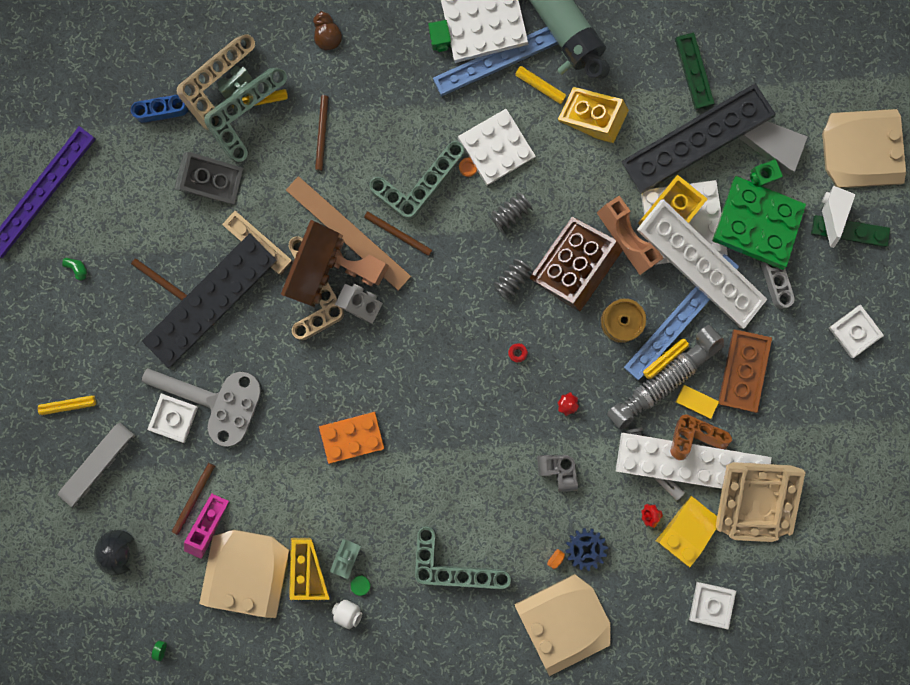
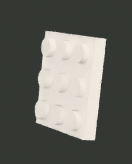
(496, 147)

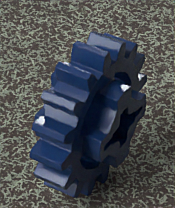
(592, 541)

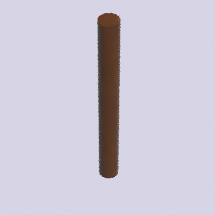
(321, 133)
(397, 233)
(157, 278)
(193, 498)

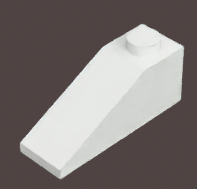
(835, 212)

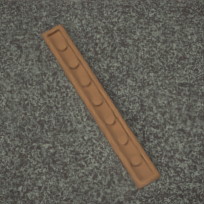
(352, 236)

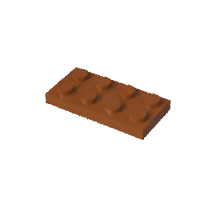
(745, 371)

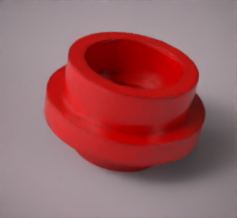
(522, 348)

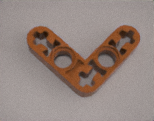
(720, 439)

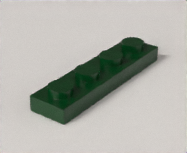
(694, 71)
(855, 232)

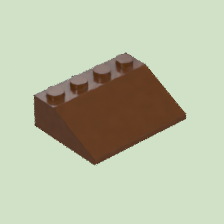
(577, 263)
(312, 264)

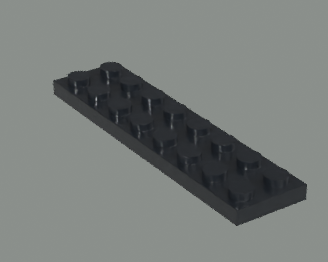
(698, 138)
(209, 300)

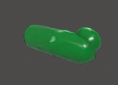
(77, 266)

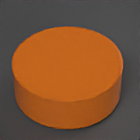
(467, 167)
(556, 559)

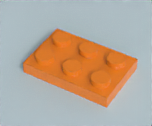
(351, 437)

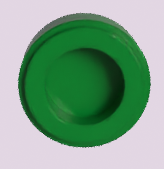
(360, 585)
(159, 650)

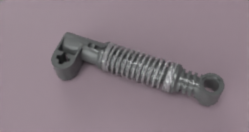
(707, 345)

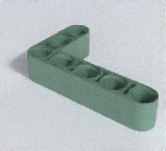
(240, 108)
(421, 186)
(453, 571)

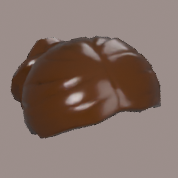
(327, 33)

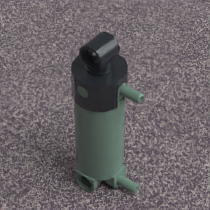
(574, 35)

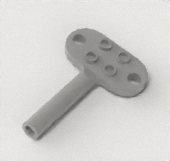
(230, 408)

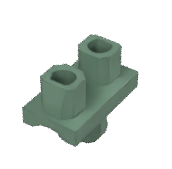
(239, 79)
(345, 558)

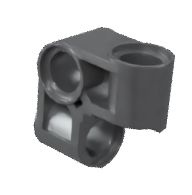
(551, 465)

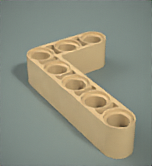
(211, 76)
(324, 313)

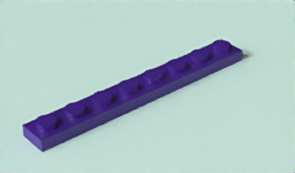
(43, 188)

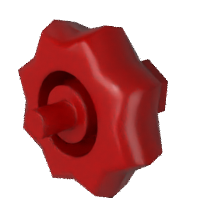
(568, 404)
(651, 515)

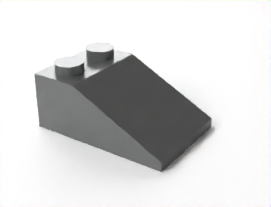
(208, 178)

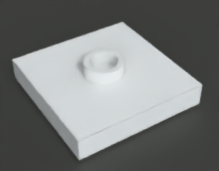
(856, 331)
(172, 418)
(712, 605)

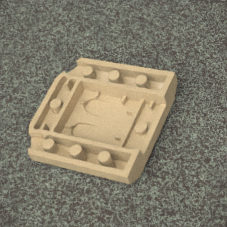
(864, 148)
(759, 501)
(245, 573)
(565, 623)

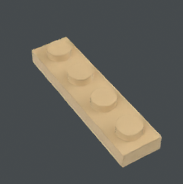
(241, 228)

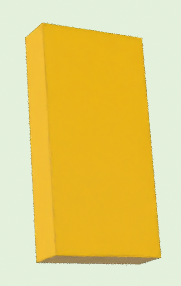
(697, 401)

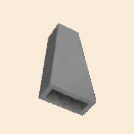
(776, 143)

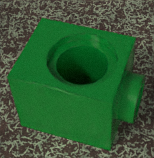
(439, 35)
(772, 170)

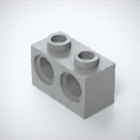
(359, 303)

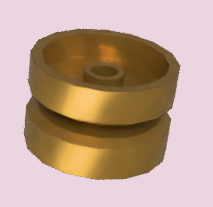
(634, 318)

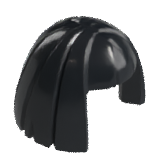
(112, 552)

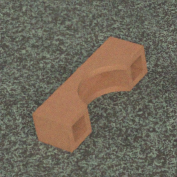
(616, 218)
(369, 268)

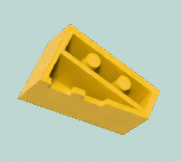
(305, 572)

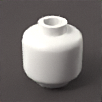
(346, 614)

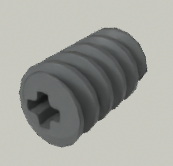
(511, 211)
(512, 279)

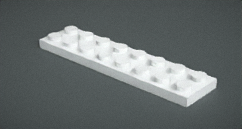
(701, 264)
(702, 466)

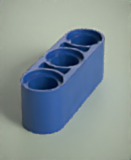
(151, 106)

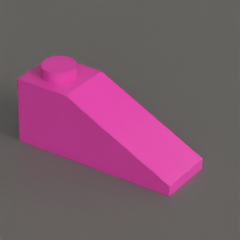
(205, 526)

